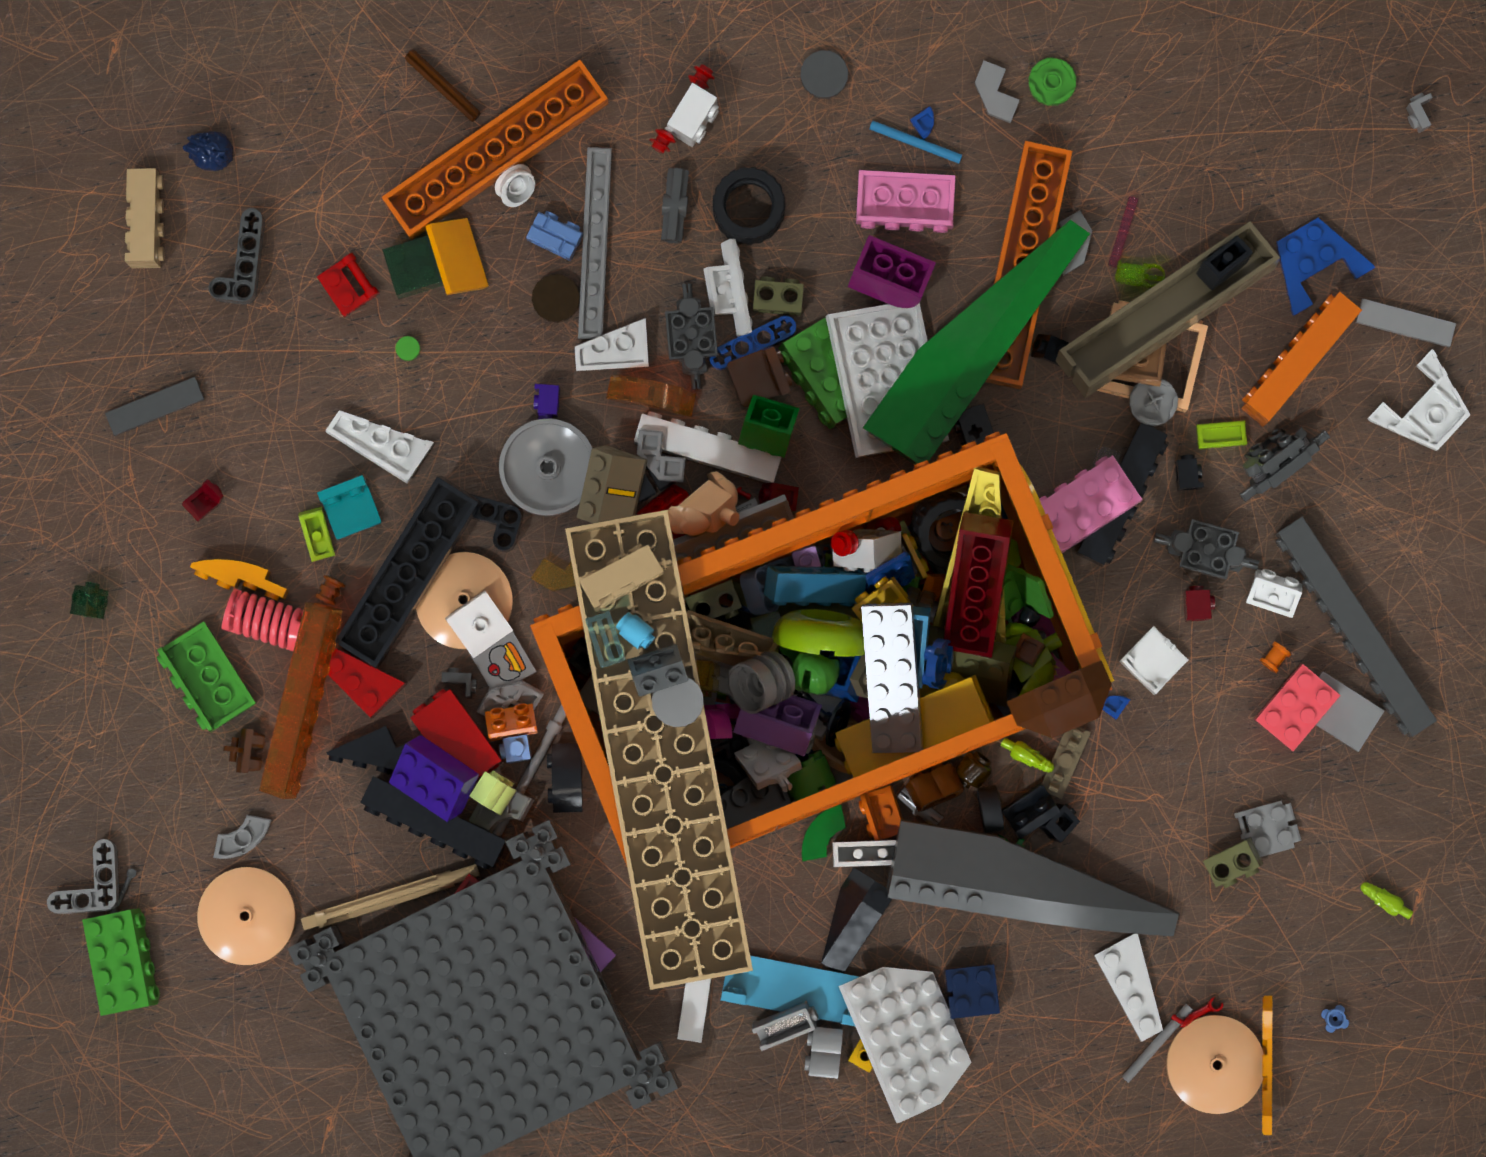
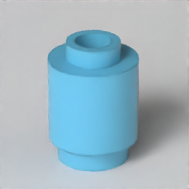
(635, 631)

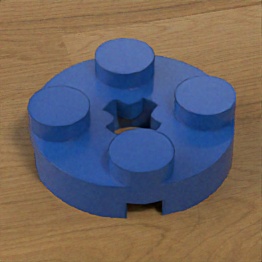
(939, 662)

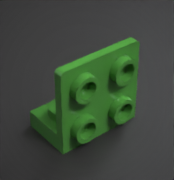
(1025, 590)

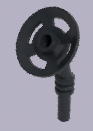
(832, 720)

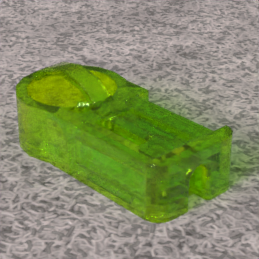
(1135, 274)

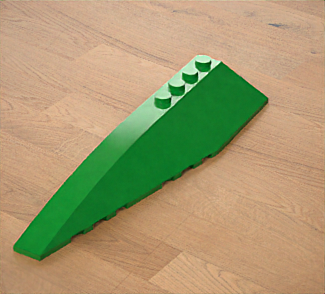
(964, 353)

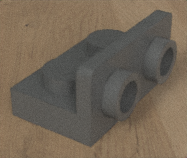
(657, 670)

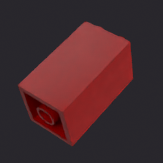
(455, 732)

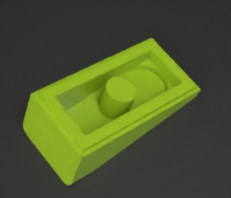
(316, 534)

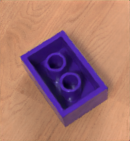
(433, 778)

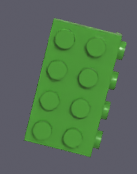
(814, 369)
(205, 677)
(121, 961)

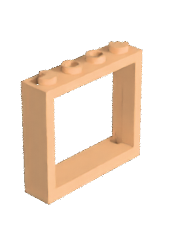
(1183, 403)

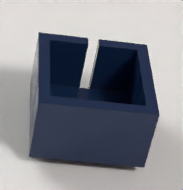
(973, 991)

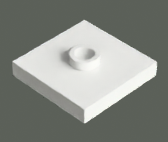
(479, 624)

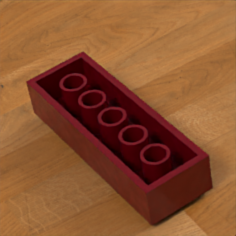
(978, 583)

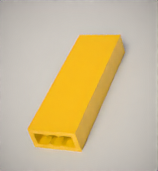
(943, 716)

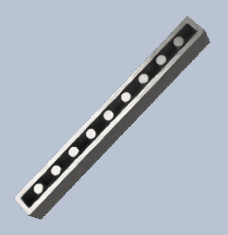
(1355, 627)

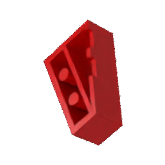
(363, 683)

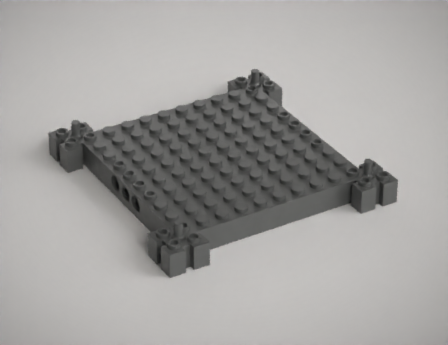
(486, 1010)

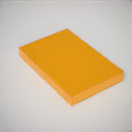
(457, 256)

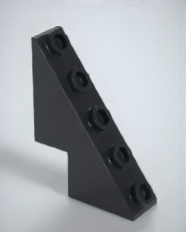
(372, 749)

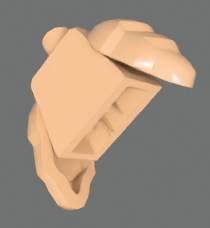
(706, 508)

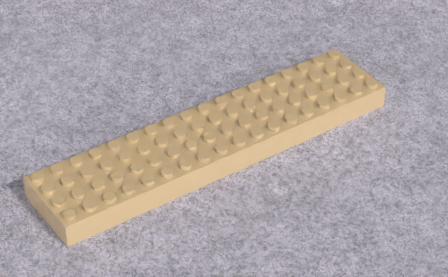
(662, 773)

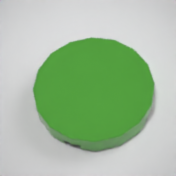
(1052, 81)

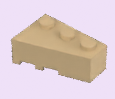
(621, 576)

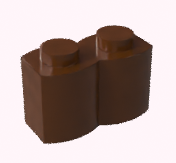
(934, 787)

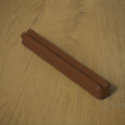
(442, 85)

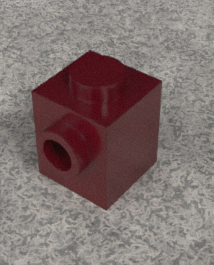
(1198, 604)

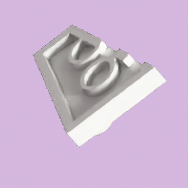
(616, 349)

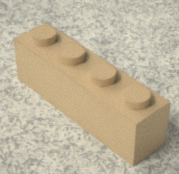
(726, 641)

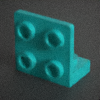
(350, 507)

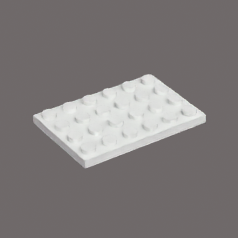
(869, 355)

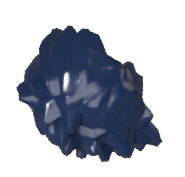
(210, 150)

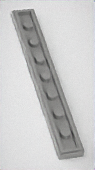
(594, 243)

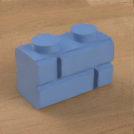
(554, 235)

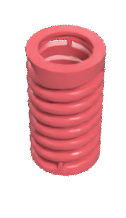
(272, 634)

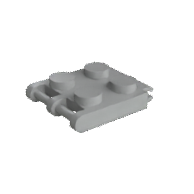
(1269, 828)

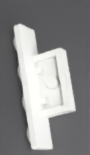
(727, 289)

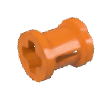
(1275, 657)

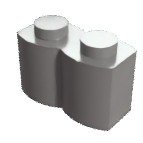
(825, 1052)

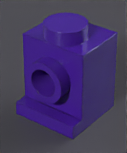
(547, 401)

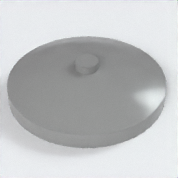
(545, 466)

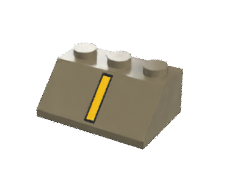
(611, 485)

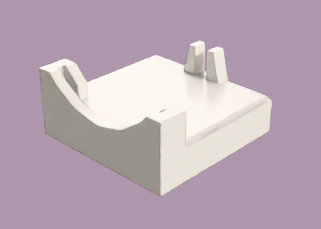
(1153, 660)

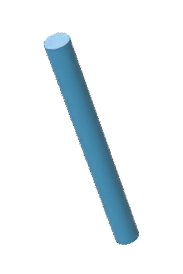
(916, 142)

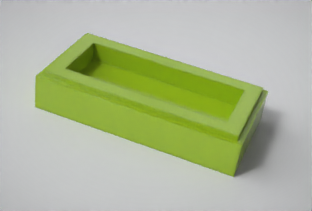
(1221, 434)

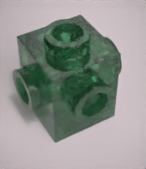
(89, 601)

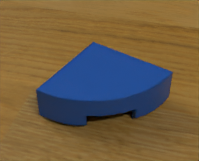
(923, 122)
(1115, 705)

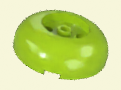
(820, 630)

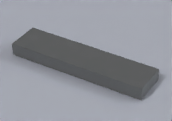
(154, 406)

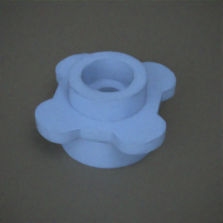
(1341, 1021)

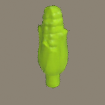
(1022, 752)
(1390, 903)

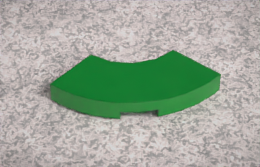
(820, 832)

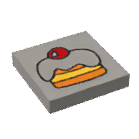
(504, 662)

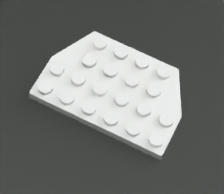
(907, 1037)

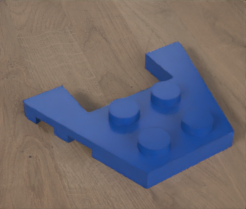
(1311, 251)

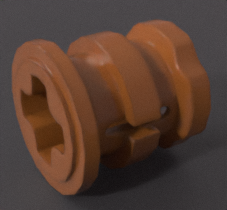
(330, 590)

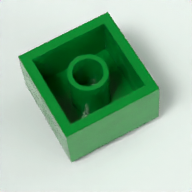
(768, 426)

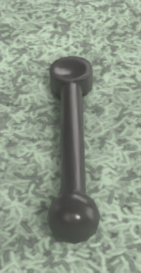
(131, 873)

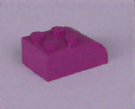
(891, 274)

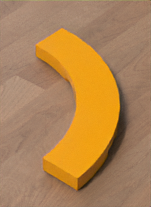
(1267, 1066)

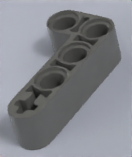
(243, 256)

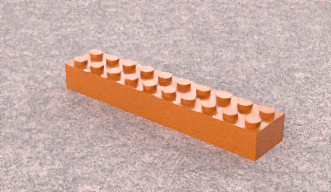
(495, 148)
(1029, 224)

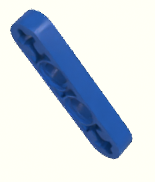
(751, 340)

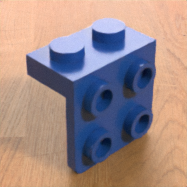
(899, 567)

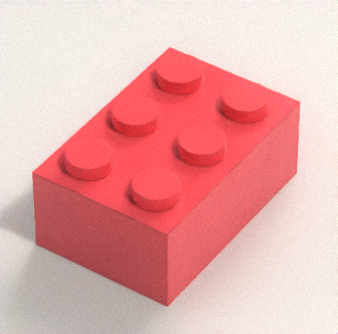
(1297, 707)

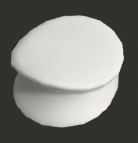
(515, 185)

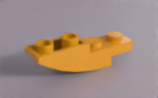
(231, 572)

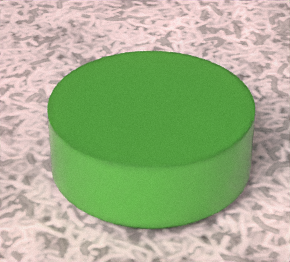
(407, 348)

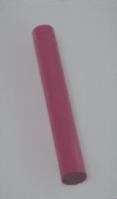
(1123, 231)

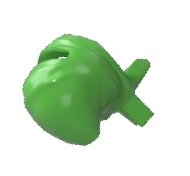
(812, 671)

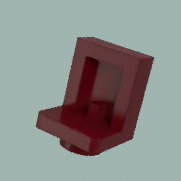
(203, 500)

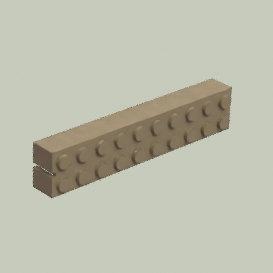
(1159, 316)

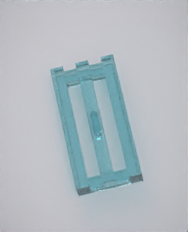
(598, 618)

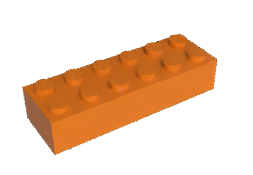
(1300, 360)

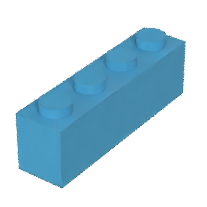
(813, 585)

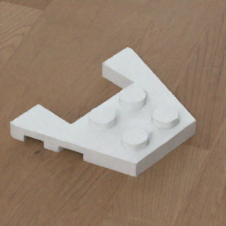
(1433, 416)

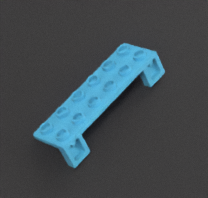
(784, 985)

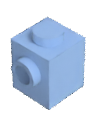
(516, 749)

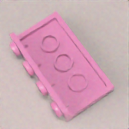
(905, 200)
(1089, 502)

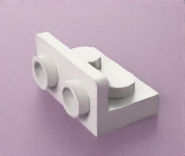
(1275, 592)

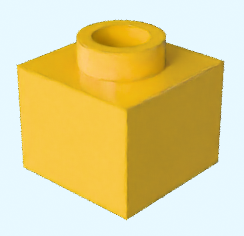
(855, 1057)

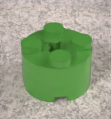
(811, 777)

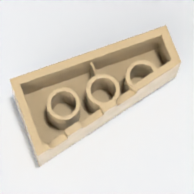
(144, 218)

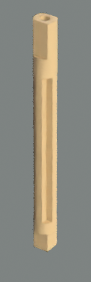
(388, 898)

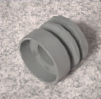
(761, 682)

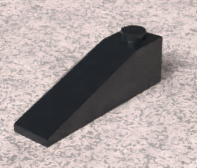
(855, 915)

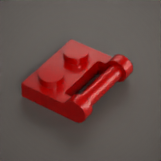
(340, 288)

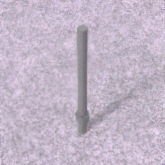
(553, 728)

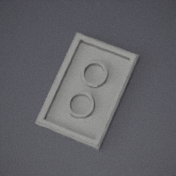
(1351, 715)

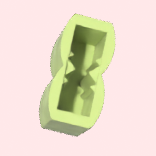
(493, 791)

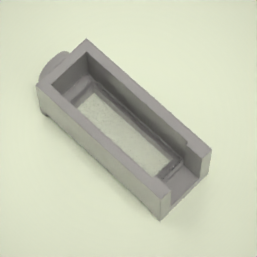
(785, 1025)

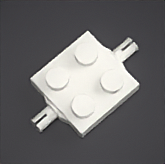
(767, 764)

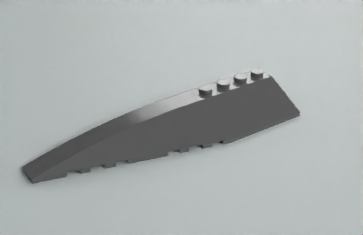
(1007, 881)

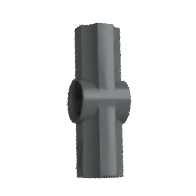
(675, 205)

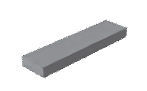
(1406, 323)

